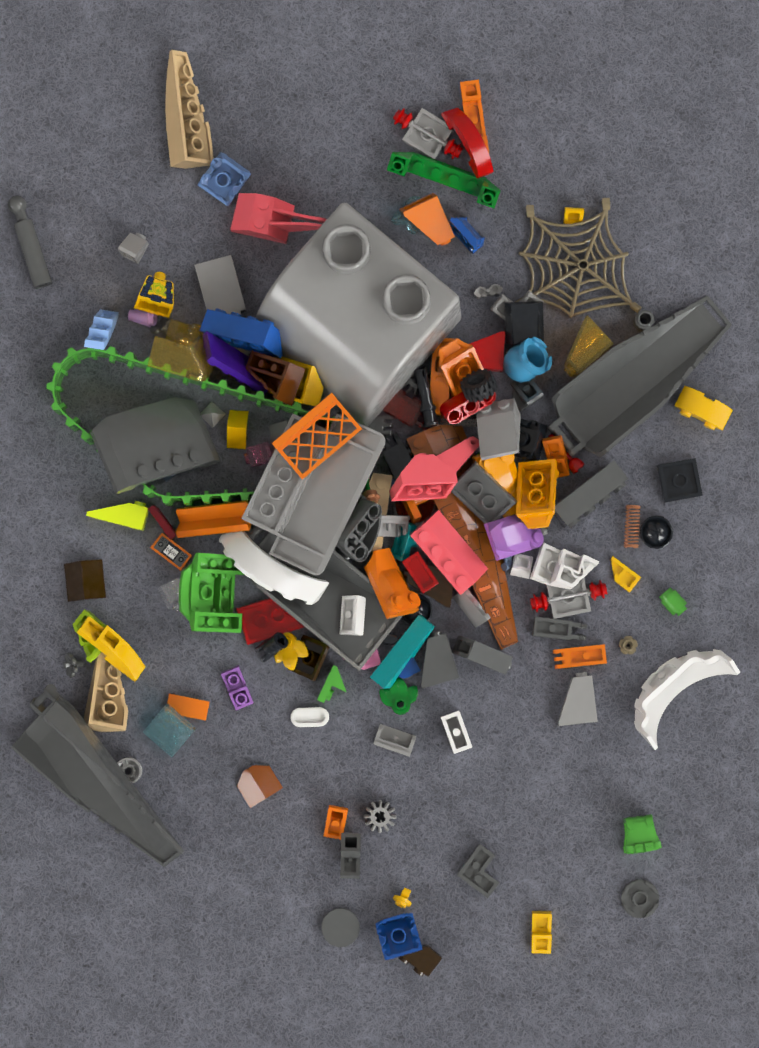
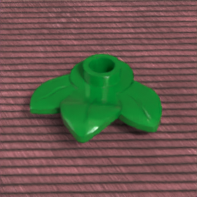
(399, 693)

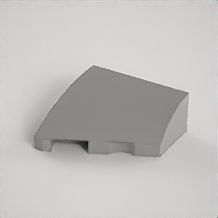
(471, 608)

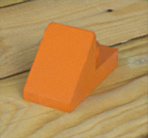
(335, 822)

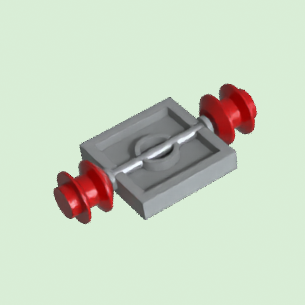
(427, 134)
(568, 601)

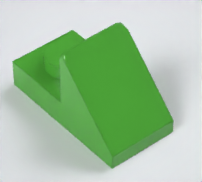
(333, 679)

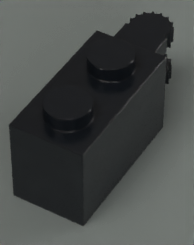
(397, 456)

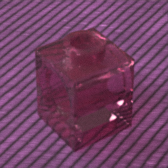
(258, 454)

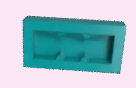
(403, 544)

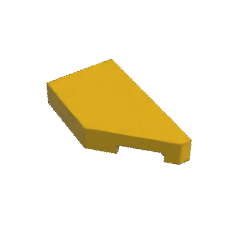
(623, 575)

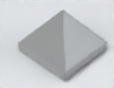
(212, 414)

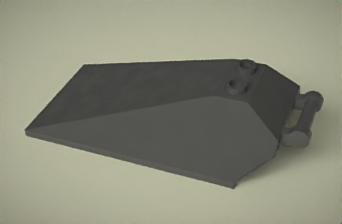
(324, 615)

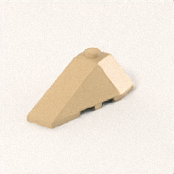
(106, 700)

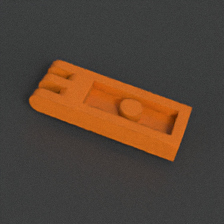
(581, 656)

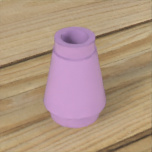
(142, 317)

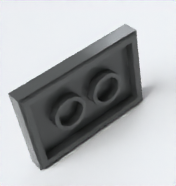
(482, 494)

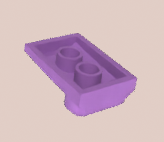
(511, 537)

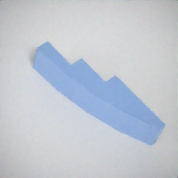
(101, 329)

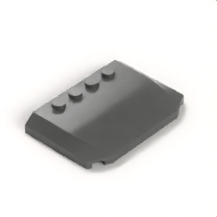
(153, 442)

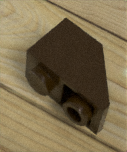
(423, 960)

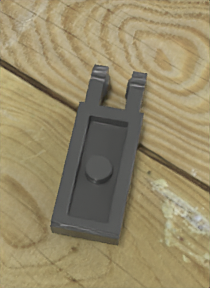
(556, 628)

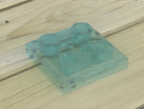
(169, 730)

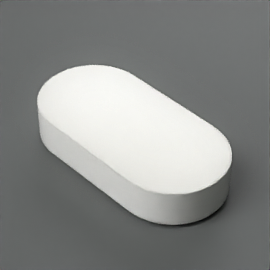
(309, 717)

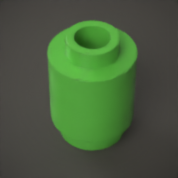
(673, 602)

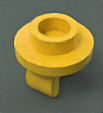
(402, 900)

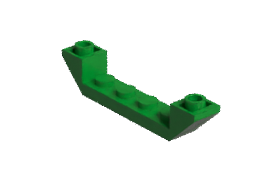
(444, 174)

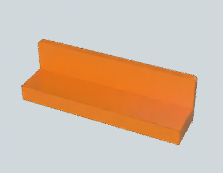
(212, 519)

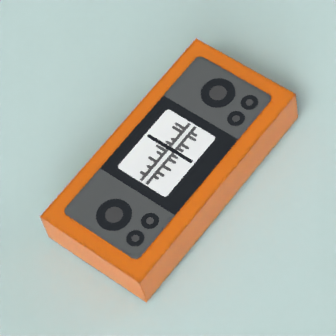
(171, 551)

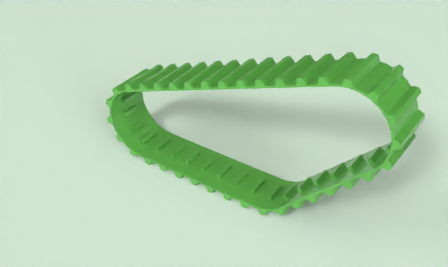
(131, 361)

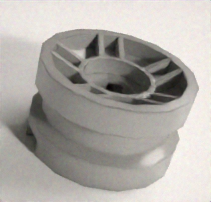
(135, 767)

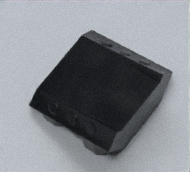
(523, 321)
(531, 439)

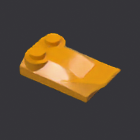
(504, 472)
(536, 492)

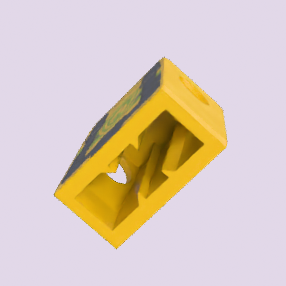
(156, 295)

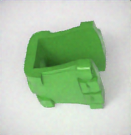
(640, 835)

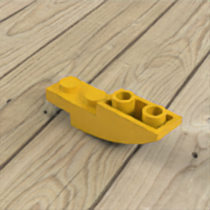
(115, 648)

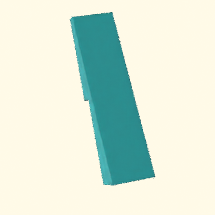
(405, 648)

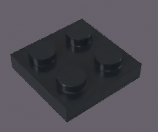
(679, 480)

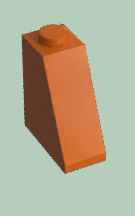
(429, 218)

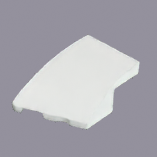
(561, 567)

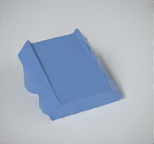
(224, 178)

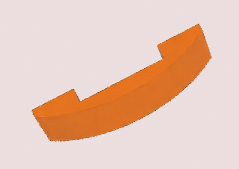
(473, 107)

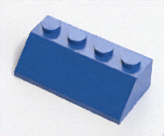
(243, 332)

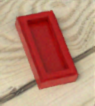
(420, 572)

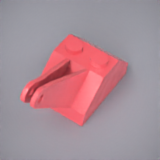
(269, 218)
(432, 475)

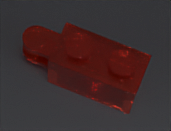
(405, 409)

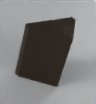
(85, 580)
(311, 665)

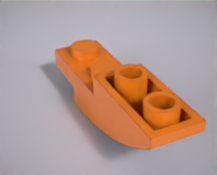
(438, 386)

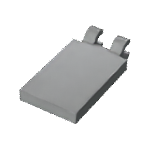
(220, 285)

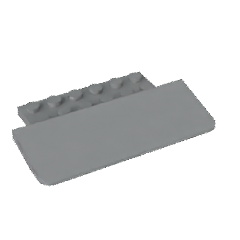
(314, 510)

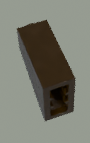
(440, 593)

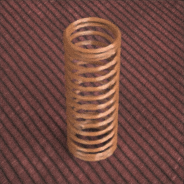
(628, 524)

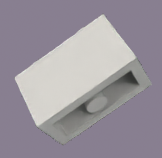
(456, 732)

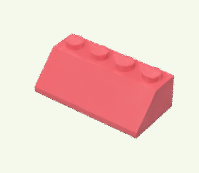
(449, 552)

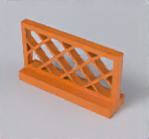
(309, 420)

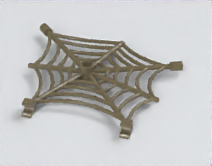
(604, 214)

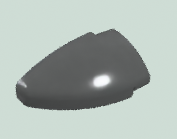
(360, 531)

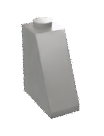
(579, 702)

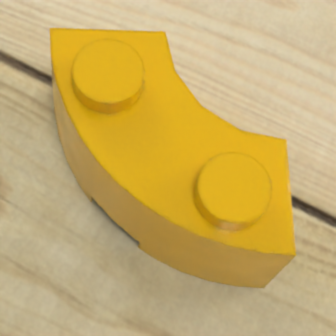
(695, 404)

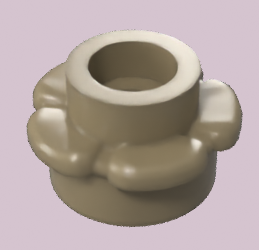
(628, 640)

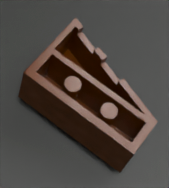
(276, 375)

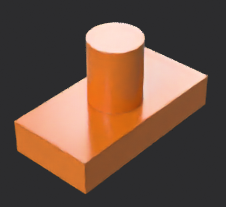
(412, 510)

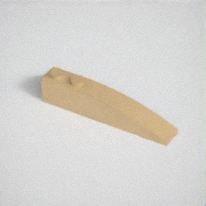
(186, 132)

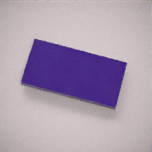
(230, 361)

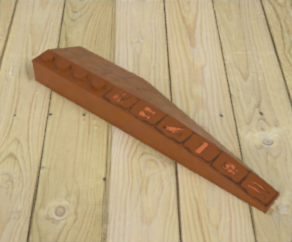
(492, 586)

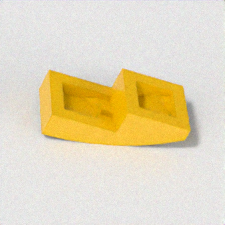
(541, 932)

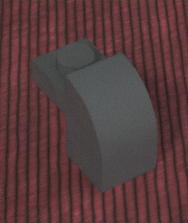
(350, 855)

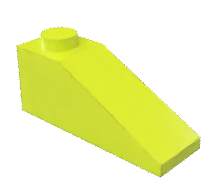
(125, 514)

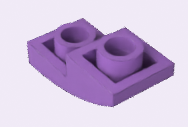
(237, 687)

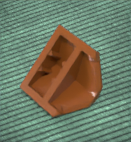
(258, 784)

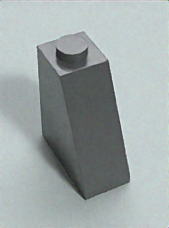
(482, 654)
(438, 661)

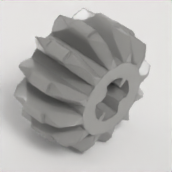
(386, 814)

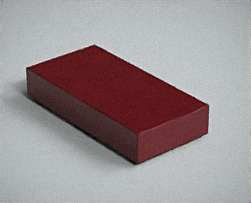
(163, 522)

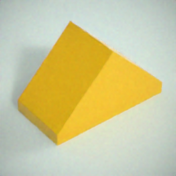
(237, 429)

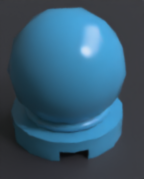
(527, 360)

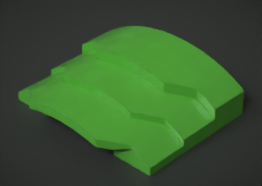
(208, 594)

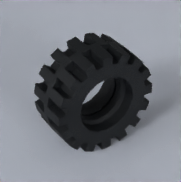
(478, 385)

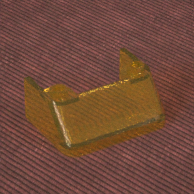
(181, 352)

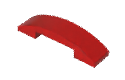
(472, 141)

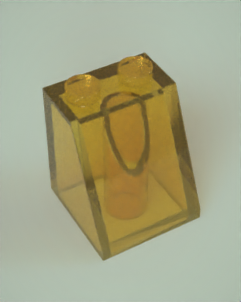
(587, 348)

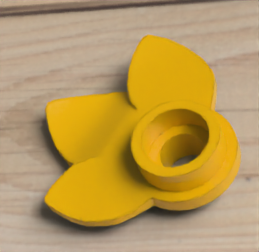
(291, 653)

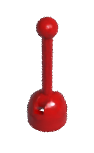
(574, 463)

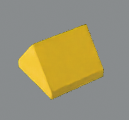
(573, 215)

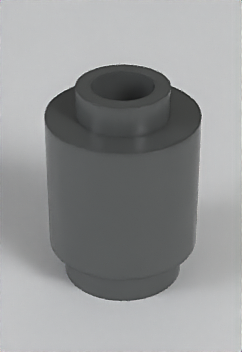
(643, 314)

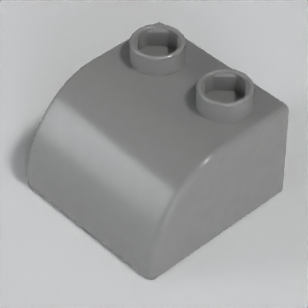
(359, 312)

